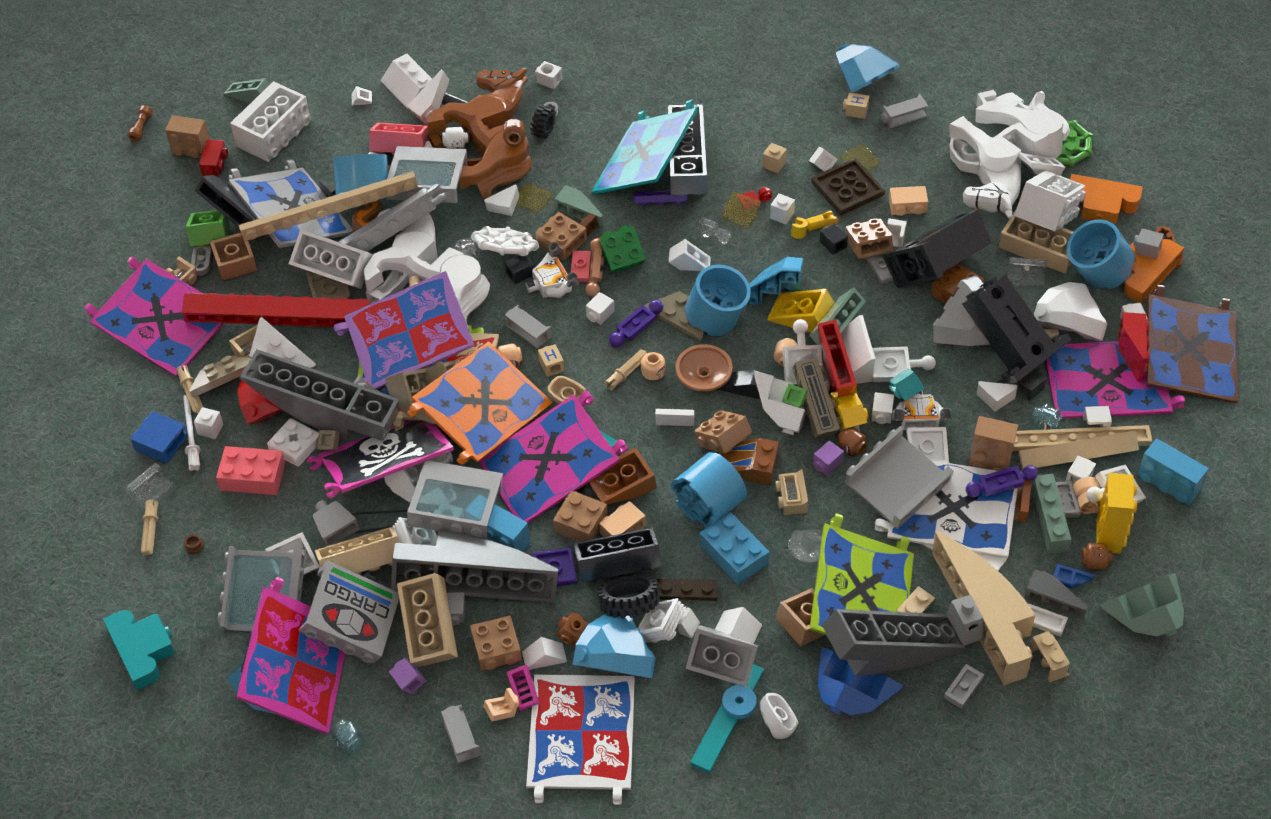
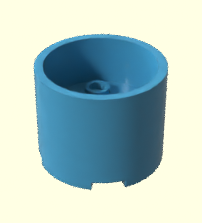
(359, 171)
(1101, 254)
(717, 300)
(709, 489)

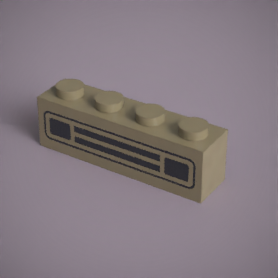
(817, 401)

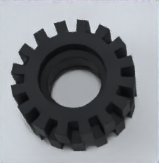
(543, 121)

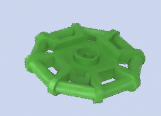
(1072, 144)

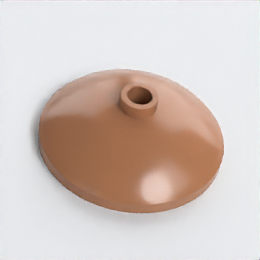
(704, 360)

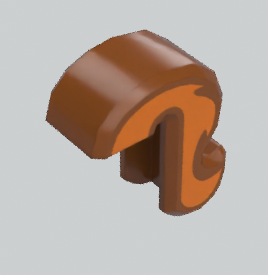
(366, 215)

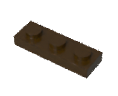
(688, 589)

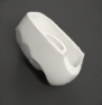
(778, 715)

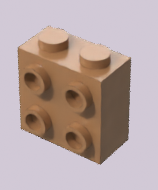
(563, 231)
(869, 238)
(723, 431)
(495, 643)

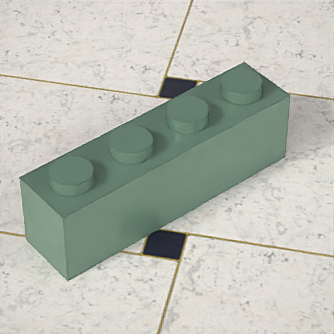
(842, 310)
(1051, 514)

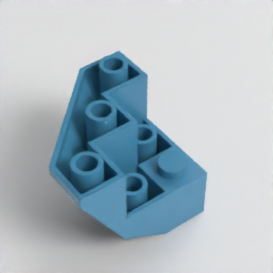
(781, 275)

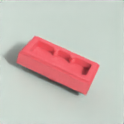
(581, 264)

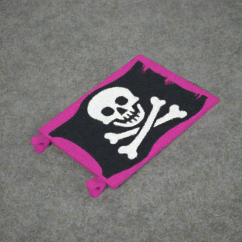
(373, 459)

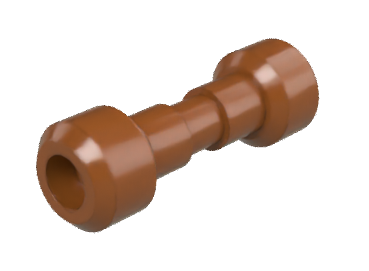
(135, 133)

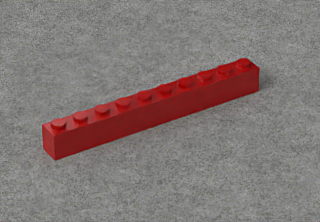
(274, 310)

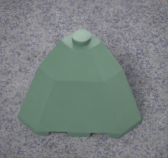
(1151, 608)

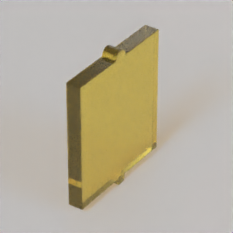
(863, 155)
(533, 197)
(741, 209)

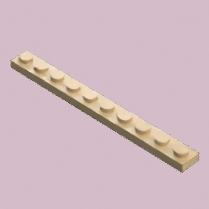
(328, 206)

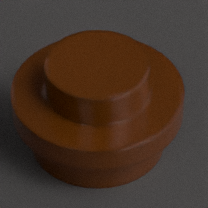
(193, 544)

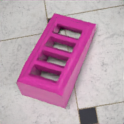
(518, 673)

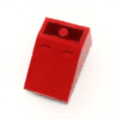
(1134, 343)

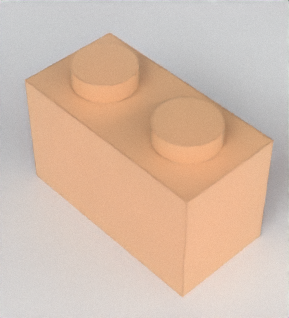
(908, 200)
(623, 520)

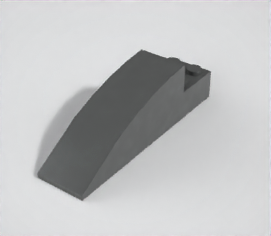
(688, 161)
(320, 397)
(476, 568)
(890, 640)

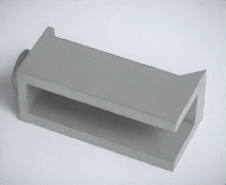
(904, 112)
(527, 327)
(460, 734)

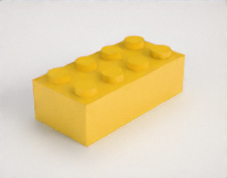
(1116, 511)

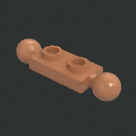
(595, 274)

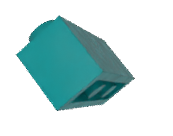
(905, 385)

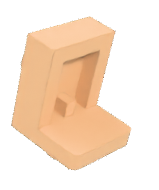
(502, 707)

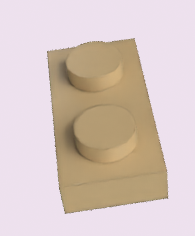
(917, 602)

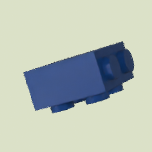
(159, 437)

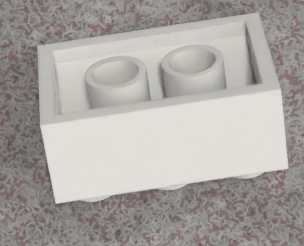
(405, 79)
(859, 350)

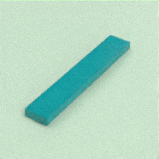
(720, 730)

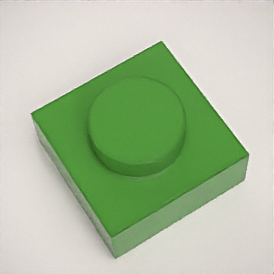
(794, 396)

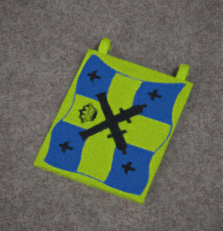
(859, 574)

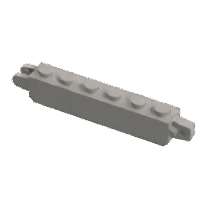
(394, 219)

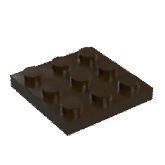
(848, 186)

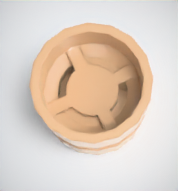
(1080, 488)

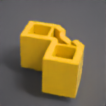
(849, 410)

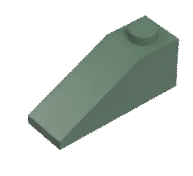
(247, 90)
(576, 204)

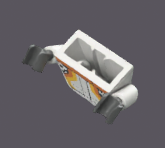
(551, 277)
(920, 412)

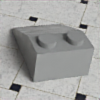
(721, 656)

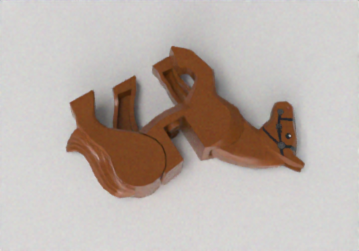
(484, 123)

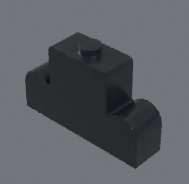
(224, 200)

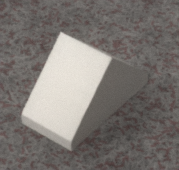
(504, 201)
(996, 394)
(544, 653)

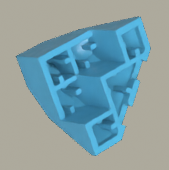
(863, 65)
(614, 647)

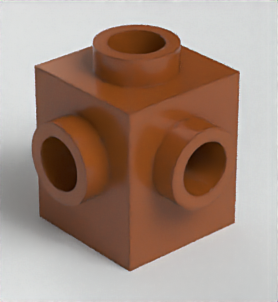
(571, 628)

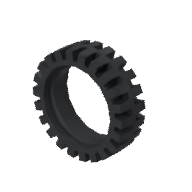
(633, 605)

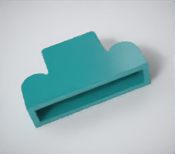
(140, 645)

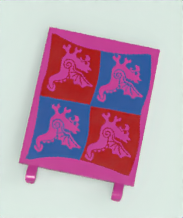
(288, 669)

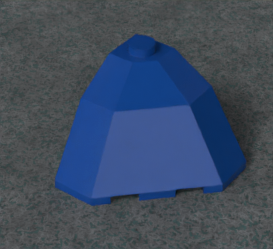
(849, 692)

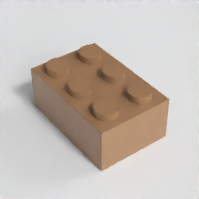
(993, 444)

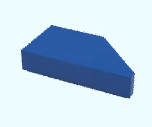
(1071, 577)

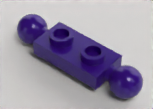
(636, 323)
(1001, 481)

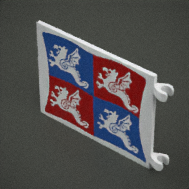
(581, 734)

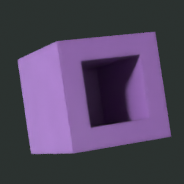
(828, 458)
(407, 676)

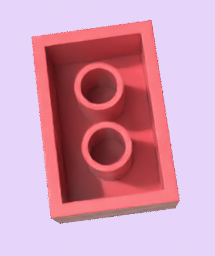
(387, 136)
(251, 470)

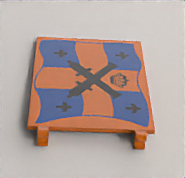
(480, 402)

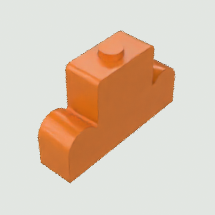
(1107, 197)
(1150, 272)

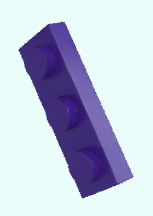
(659, 197)

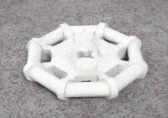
(505, 241)

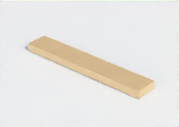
(1084, 448)

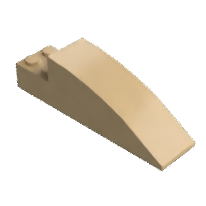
(1003, 609)

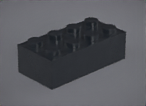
(617, 555)

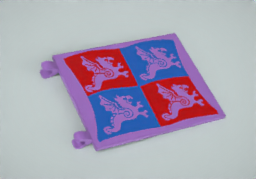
(408, 330)

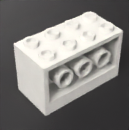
(270, 121)
(1050, 200)

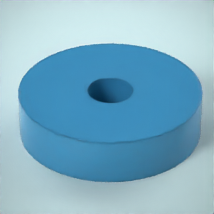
(736, 710)

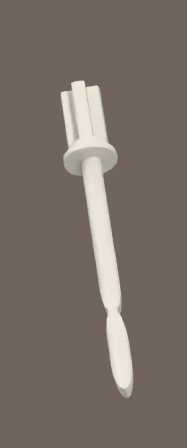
(191, 450)

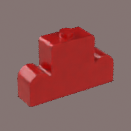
(836, 359)

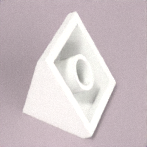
(297, 542)
(740, 624)

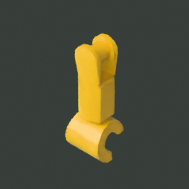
(801, 225)

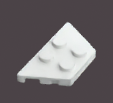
(274, 343)

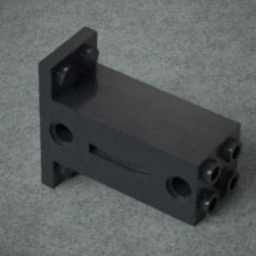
(937, 250)
(1011, 328)

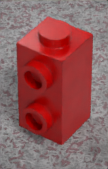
(213, 158)

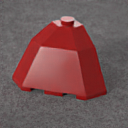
(254, 405)

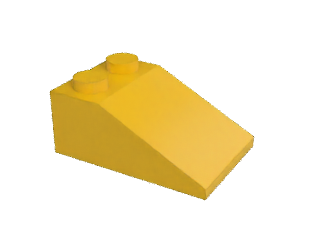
(802, 305)

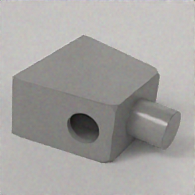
(334, 522)
(965, 614)

